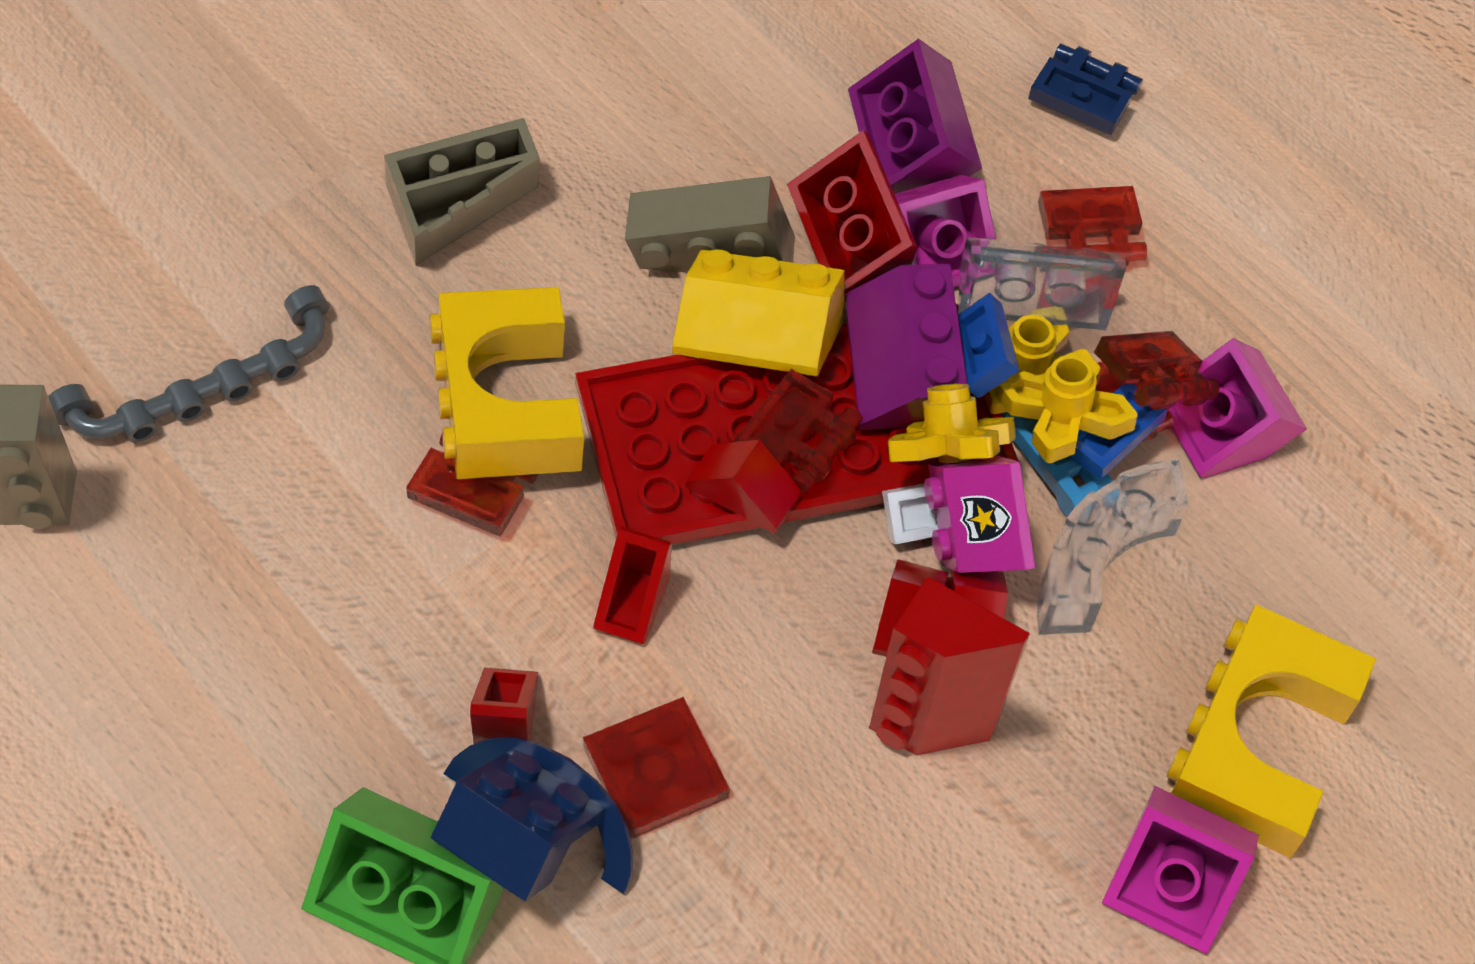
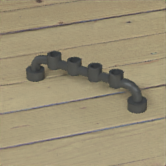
(184, 397)

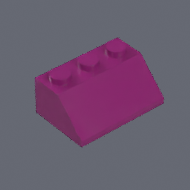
(916, 118)
(903, 342)

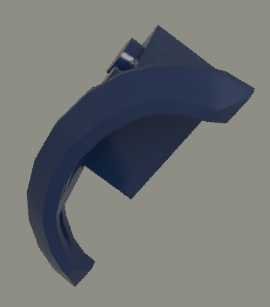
(522, 810)

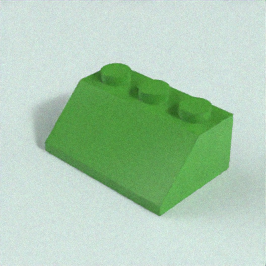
(397, 884)

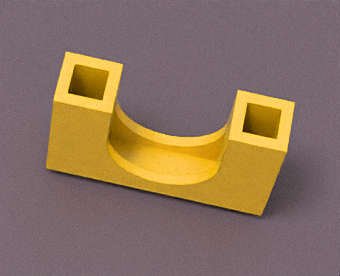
(493, 433)
(1266, 659)

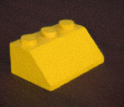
(759, 312)

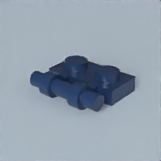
(1085, 88)

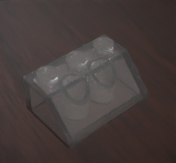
(1037, 279)

